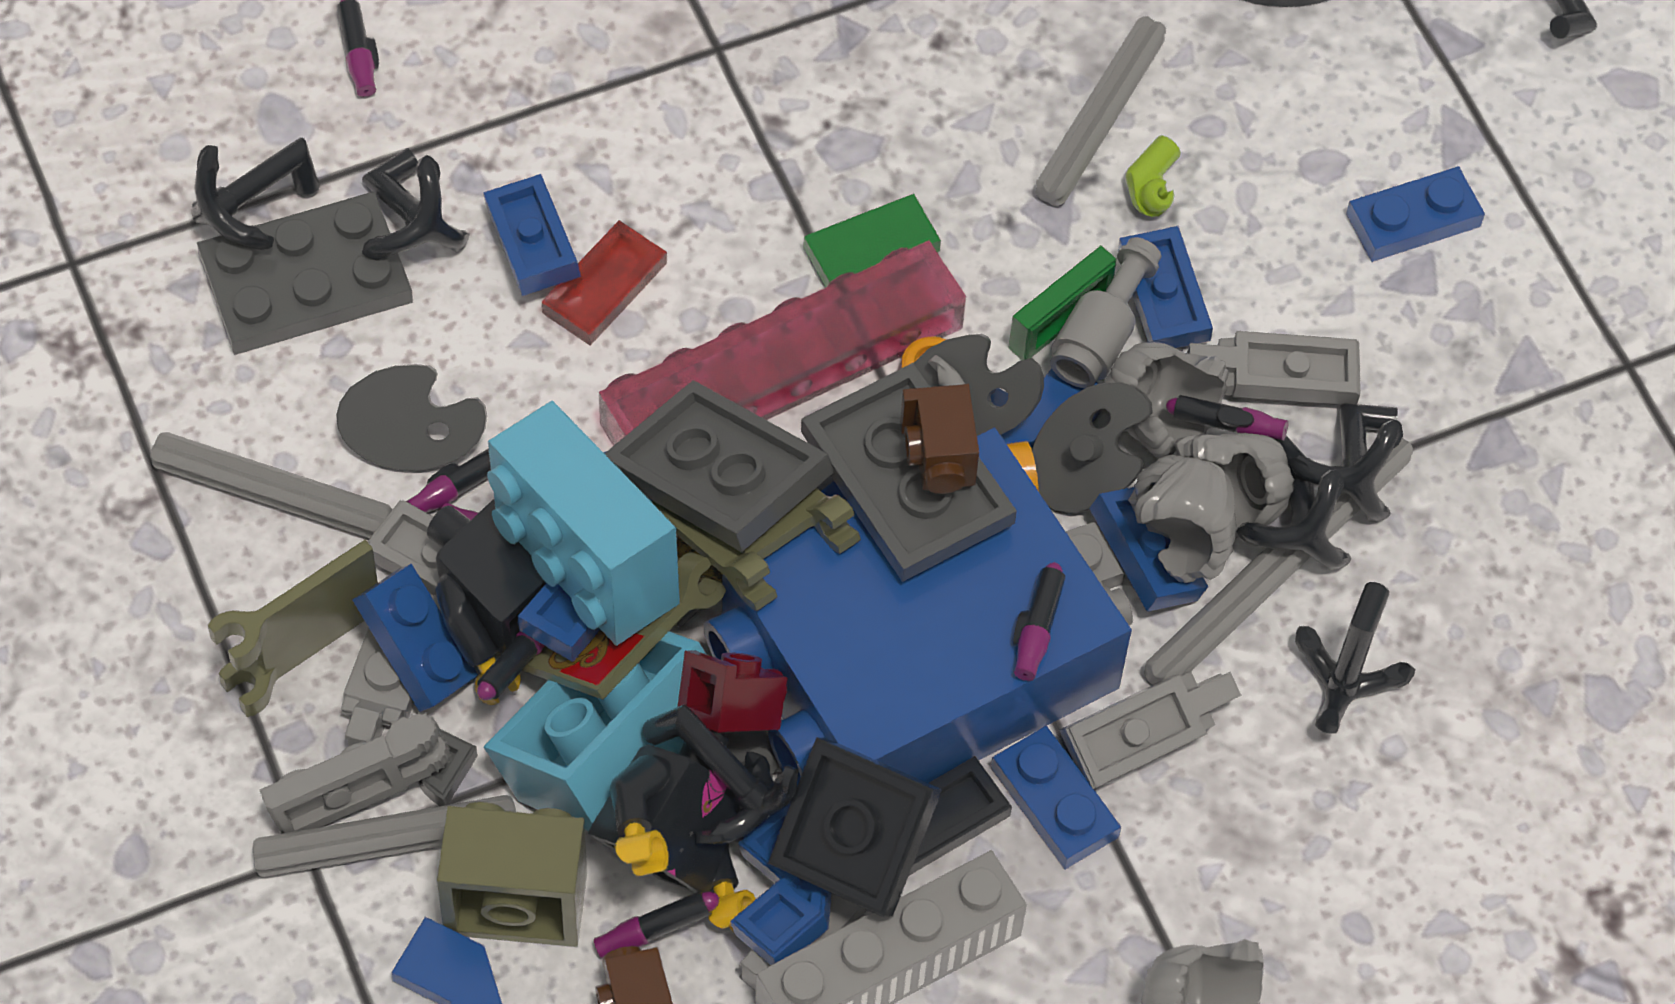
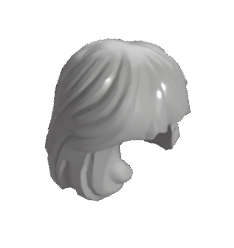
(1162, 375)
(1255, 468)
(1193, 508)
(1206, 975)

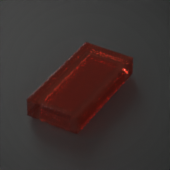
(609, 281)

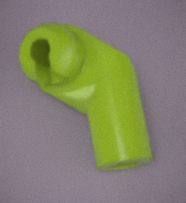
(1145, 177)

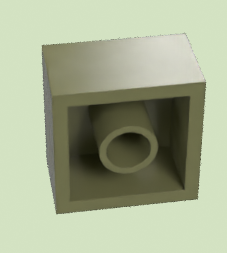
(513, 874)

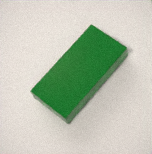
(869, 238)
(1046, 314)

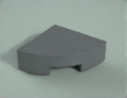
(443, 784)

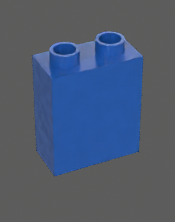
(926, 662)

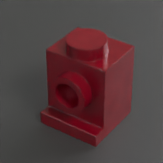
(732, 691)

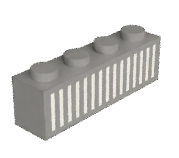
(895, 956)

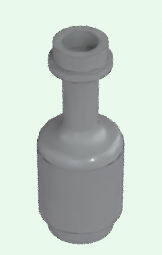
(1103, 319)

